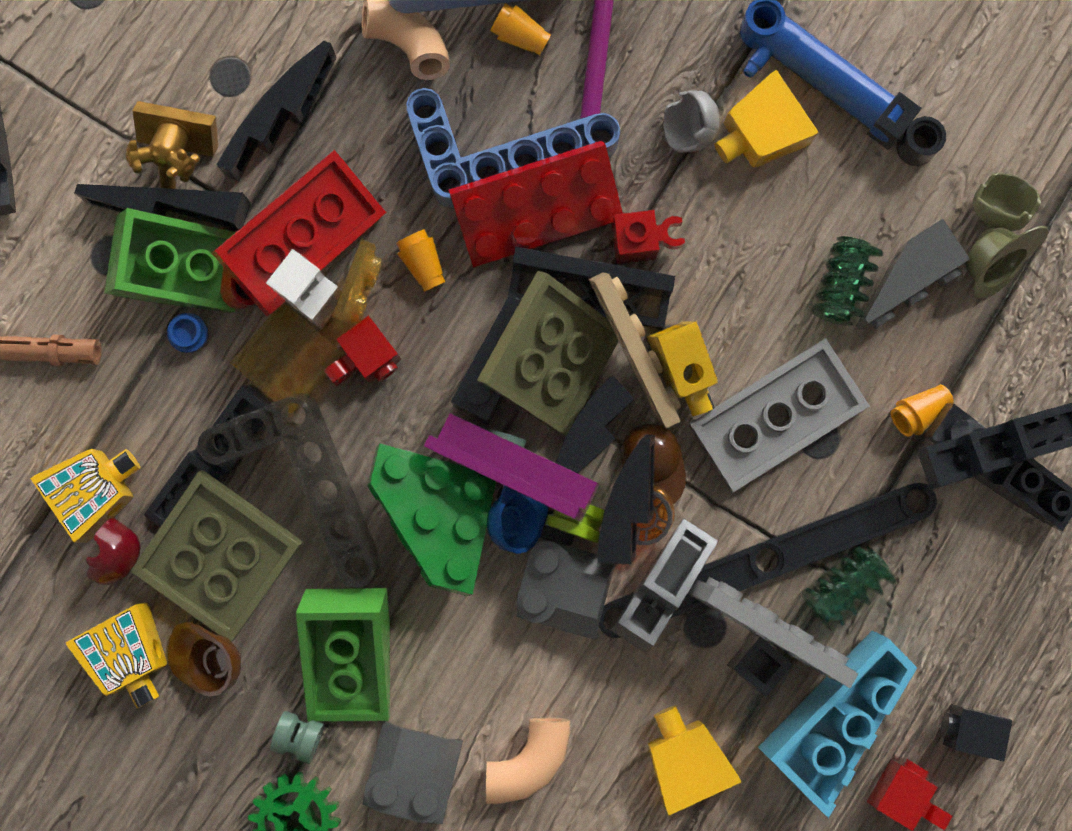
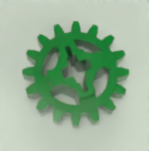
(280, 810)

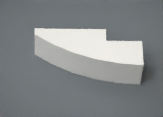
(305, 289)

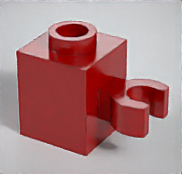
(638, 236)
(365, 351)
(906, 796)

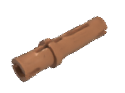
(55, 350)

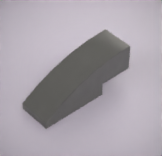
(664, 586)

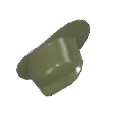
(999, 256)

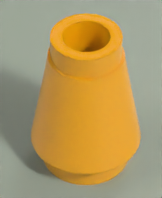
(519, 29)
(421, 259)
(920, 410)

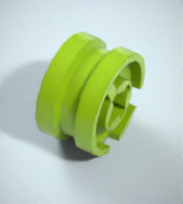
(587, 529)

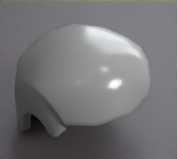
(691, 122)

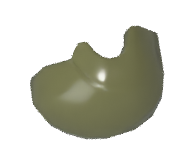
(1006, 202)

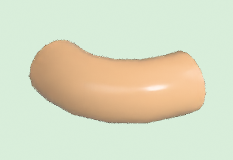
(410, 33)
(531, 768)

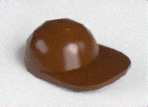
(669, 464)
(203, 659)

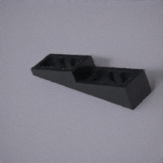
(215, 207)
(245, 400)

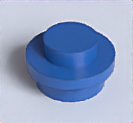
(187, 332)

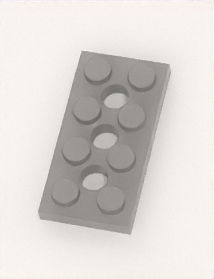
(805, 423)
(780, 634)

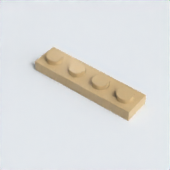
(629, 334)

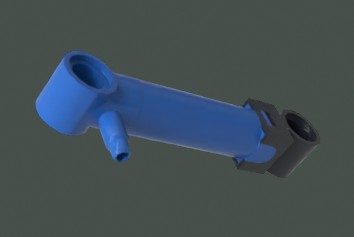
(883, 113)

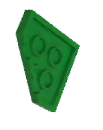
(435, 513)

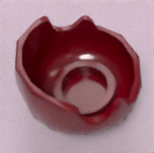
(117, 554)

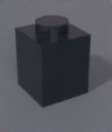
(759, 664)
(976, 732)

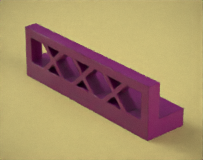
(514, 467)

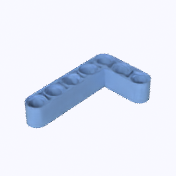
(502, 156)

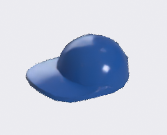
(516, 521)

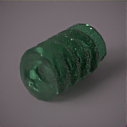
(845, 279)
(848, 586)

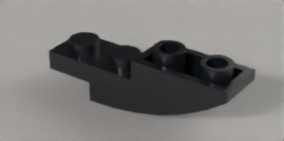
(1023, 484)

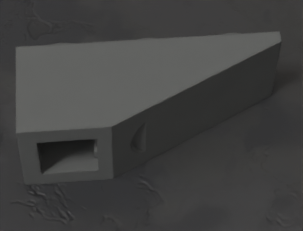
(917, 264)

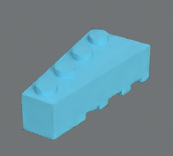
(837, 723)

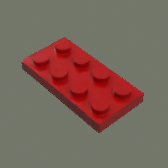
(536, 203)
(313, 217)

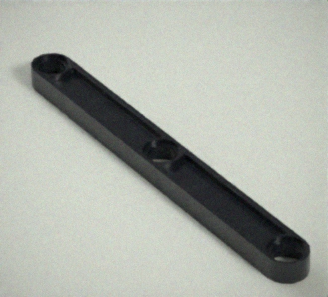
(806, 544)

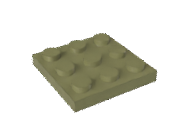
(550, 354)
(216, 556)

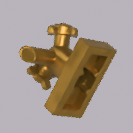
(170, 136)

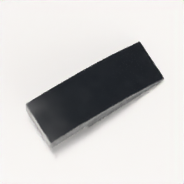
(588, 433)
(628, 504)

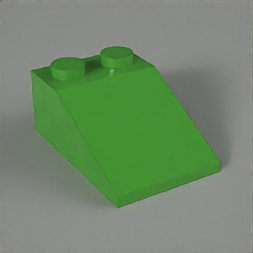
(166, 261)
(345, 653)

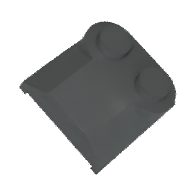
(564, 588)
(412, 774)

